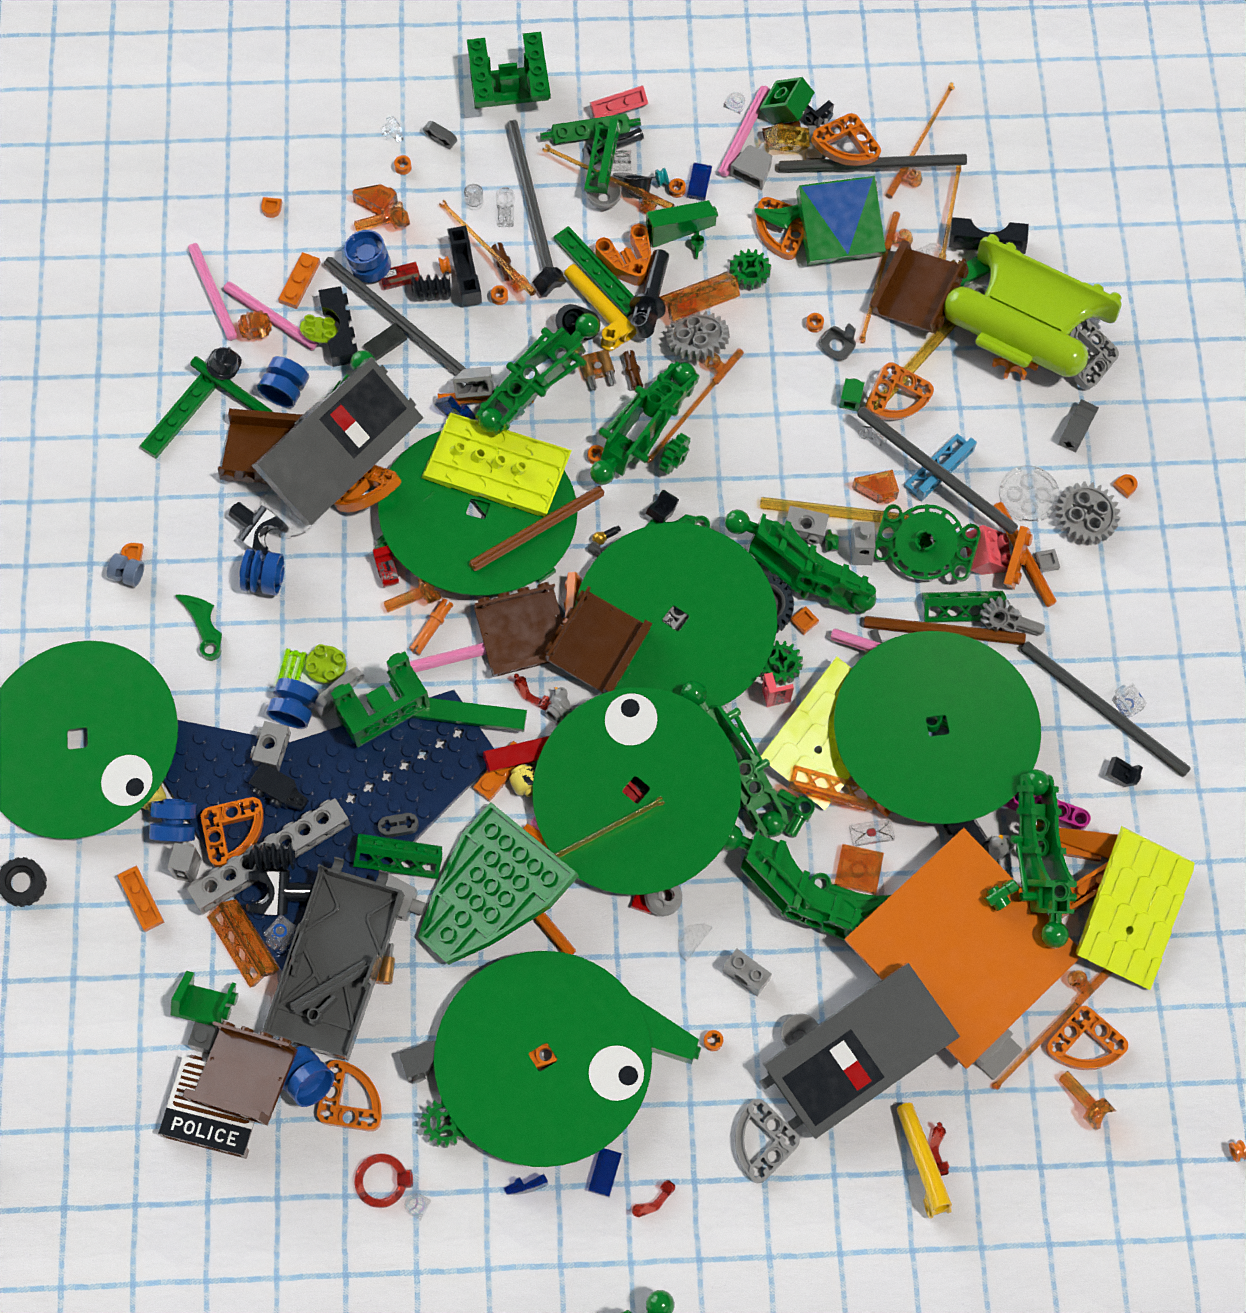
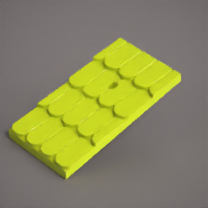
(497, 467)
(811, 727)
(1135, 908)

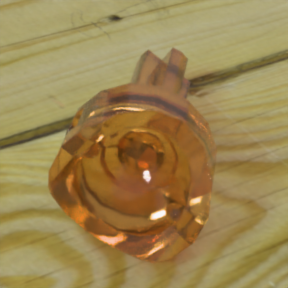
(394, 215)
(424, 591)
(1095, 1109)

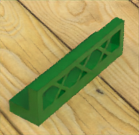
(606, 159)
(960, 599)
(403, 850)

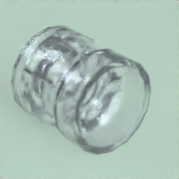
(473, 196)

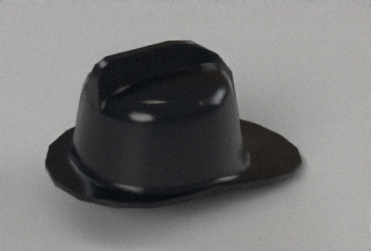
(635, 180)
(568, 315)
(223, 363)

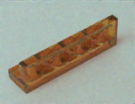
(701, 295)
(827, 794)
(244, 938)

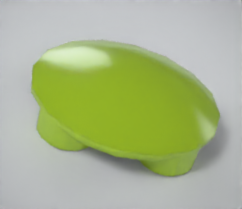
(318, 328)
(325, 664)

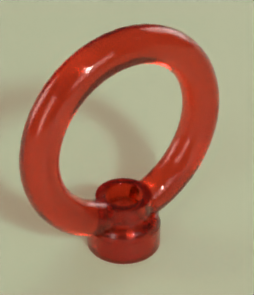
(404, 1180)

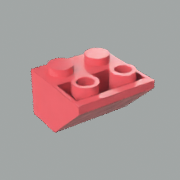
(992, 552)

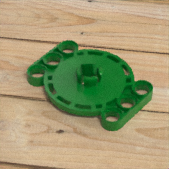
(934, 558)

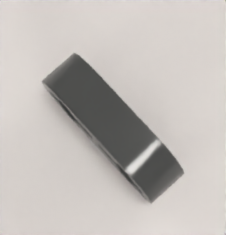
(440, 134)
(398, 830)

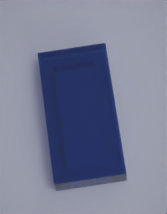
(699, 181)
(605, 1172)

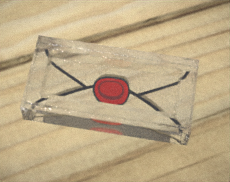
(871, 832)

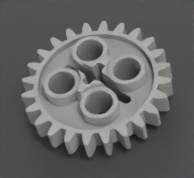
(698, 336)
(1094, 498)

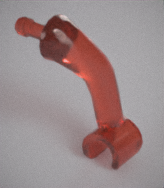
(522, 686)
(936, 1139)
(646, 1208)

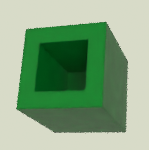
(851, 394)

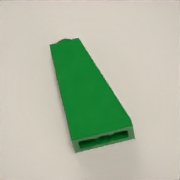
(679, 221)
(669, 1038)

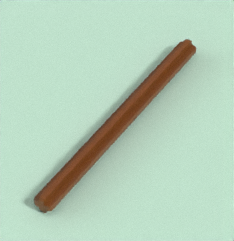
(536, 528)
(917, 626)

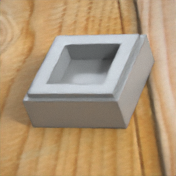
(1047, 560)

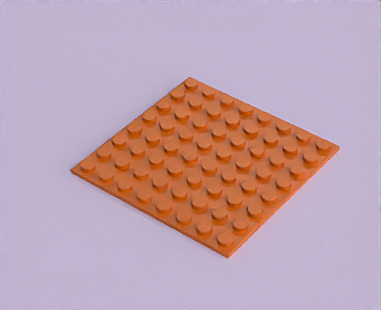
(971, 958)

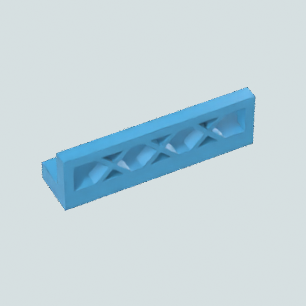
(951, 464)

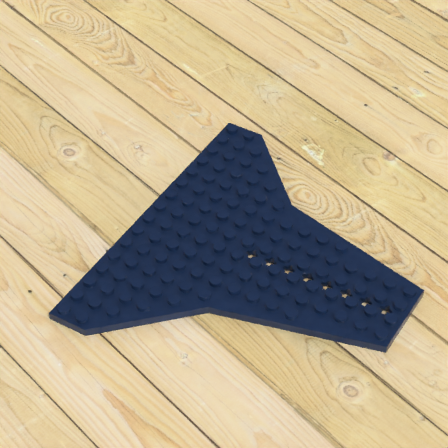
(216, 768)

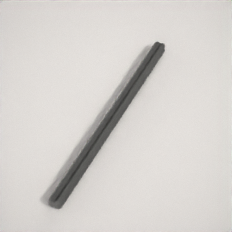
(882, 162)
(529, 193)
(393, 315)
(937, 470)
(1106, 709)

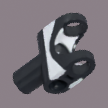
(256, 525)
(279, 891)

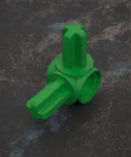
(799, 817)

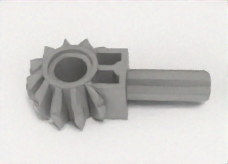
(1009, 618)

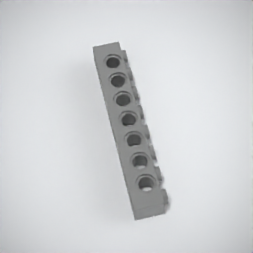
(226, 889)

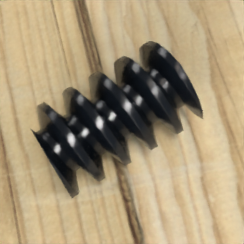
(430, 286)
(272, 856)

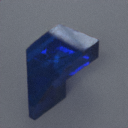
(448, 405)
(519, 1187)

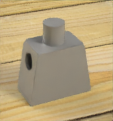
(752, 166)
(476, 382)
(863, 539)
(409, 903)

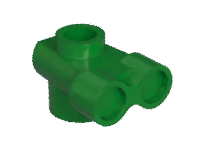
(998, 896)

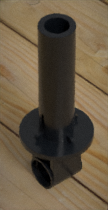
(648, 306)

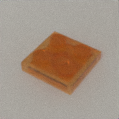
(859, 869)

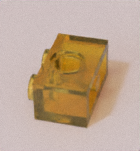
(787, 138)

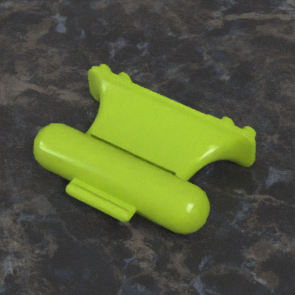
(1029, 310)

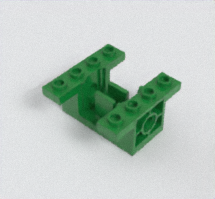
(509, 83)
(387, 712)

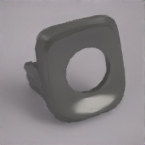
(846, 336)

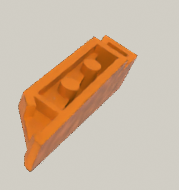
(1087, 844)
(1087, 888)

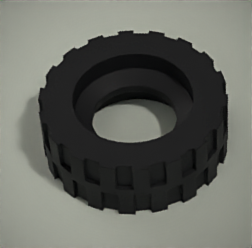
(29, 896)

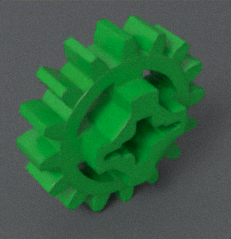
(750, 268)
(674, 453)
(789, 660)
(437, 1117)

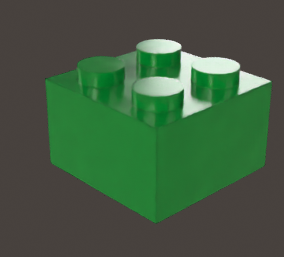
(787, 100)

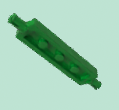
(586, 129)

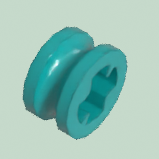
(661, 177)

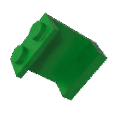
(202, 1003)

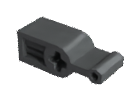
(1078, 425)

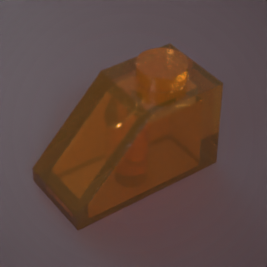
(375, 198)
(878, 486)

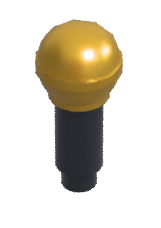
(601, 537)

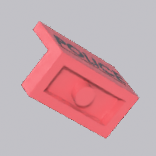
(775, 695)

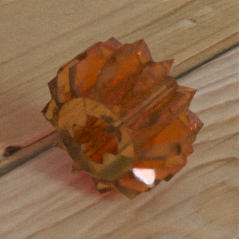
(254, 325)

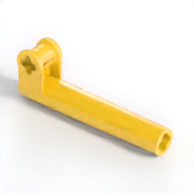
(619, 328)
(936, 1195)

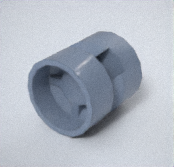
(124, 569)

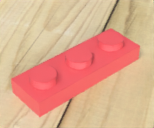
(619, 102)

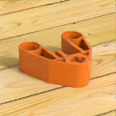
(635, 269)

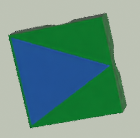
(841, 220)

